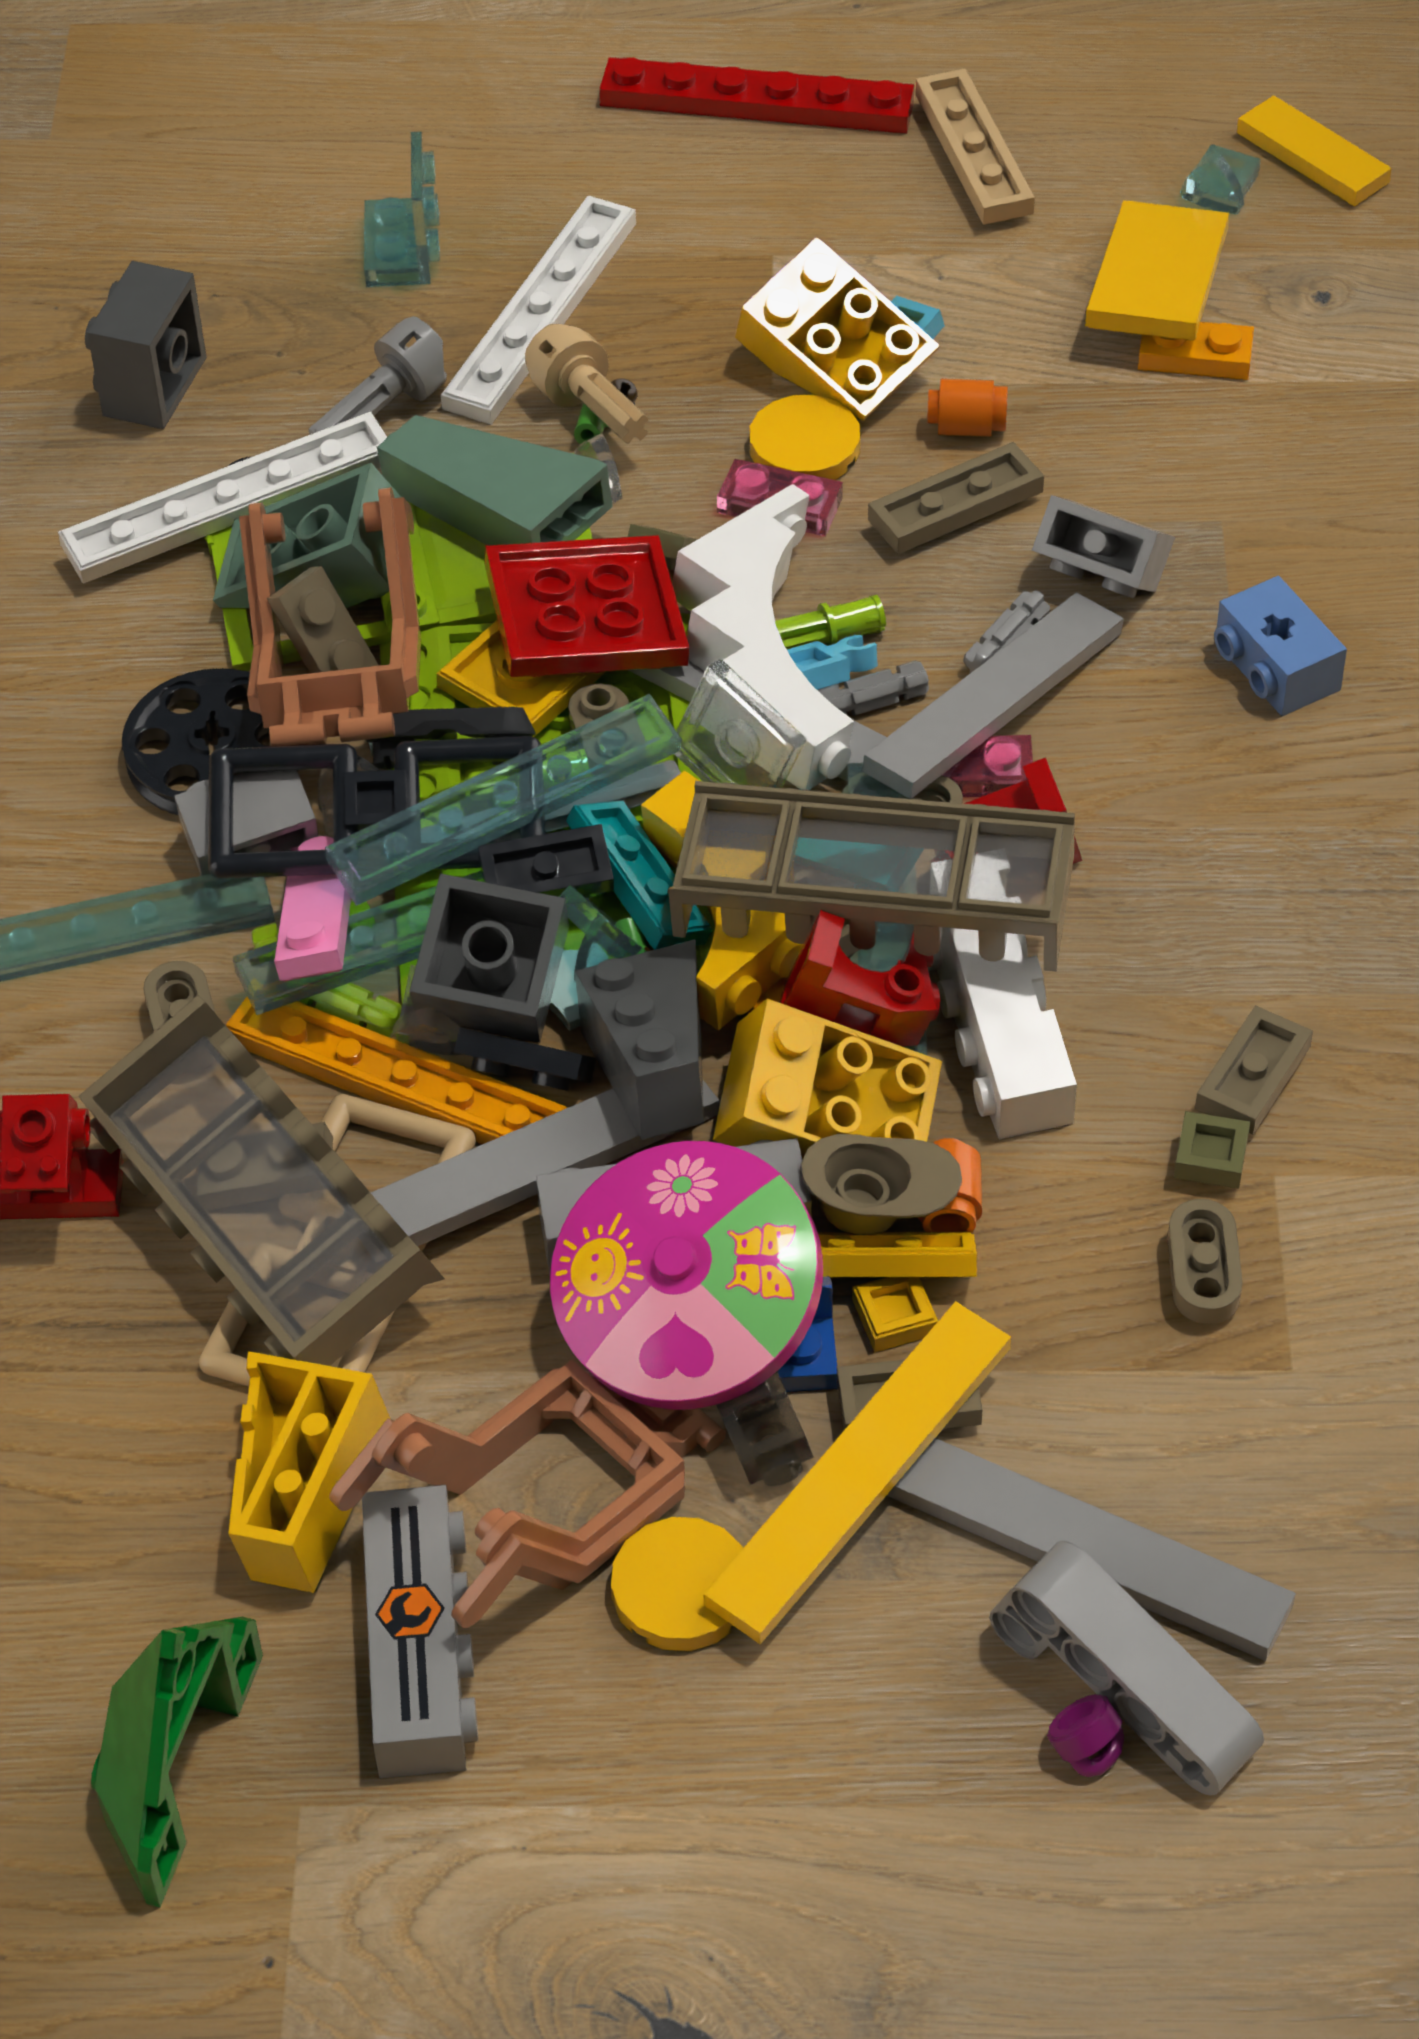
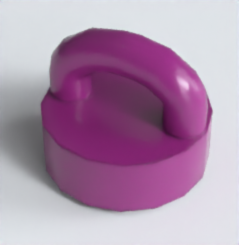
(1084, 1730)

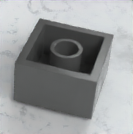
(146, 344)
(490, 956)

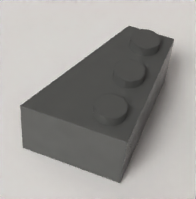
(647, 1034)

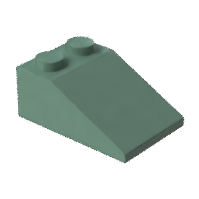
(322, 530)

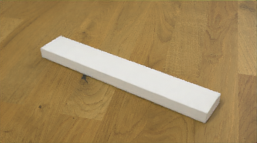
(544, 298)
(217, 498)

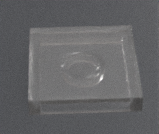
(736, 733)

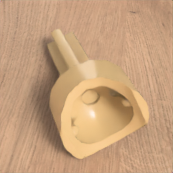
(578, 376)

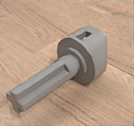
(410, 369)

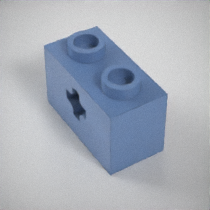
(1279, 646)

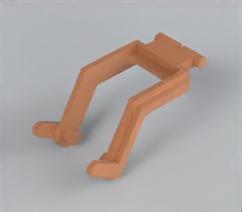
(339, 702)
(638, 1436)

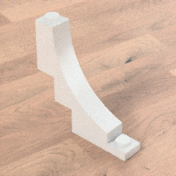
(730, 591)

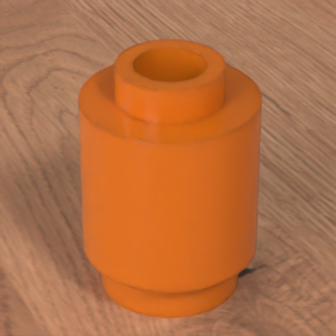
(968, 407)
(966, 1207)

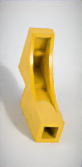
(735, 967)

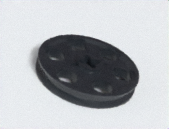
(186, 733)

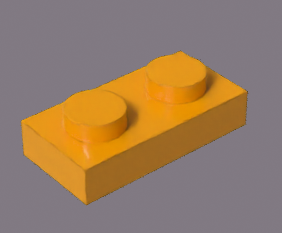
(1217, 351)

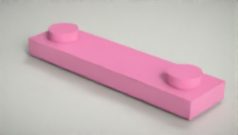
(312, 922)

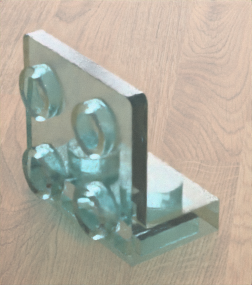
(399, 231)

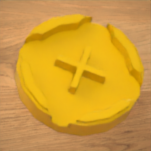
(806, 436)
(663, 1578)

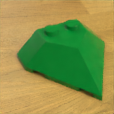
(144, 1727)

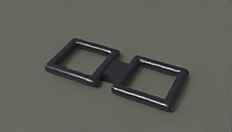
(358, 796)

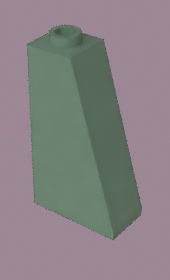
(493, 483)

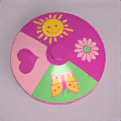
(686, 1275)

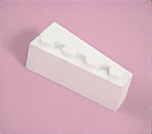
(1006, 1034)

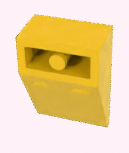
(832, 332)
(819, 1080)

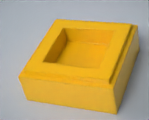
(893, 1311)

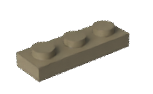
(955, 497)

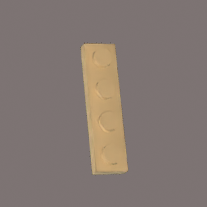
(974, 146)

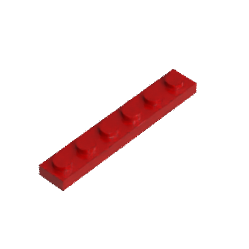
(757, 95)

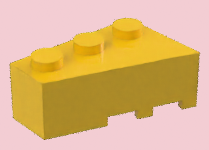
(298, 1440)

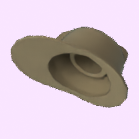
(875, 1181)

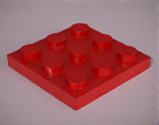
(585, 606)

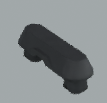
(435, 723)

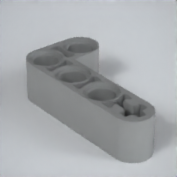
(1132, 1661)

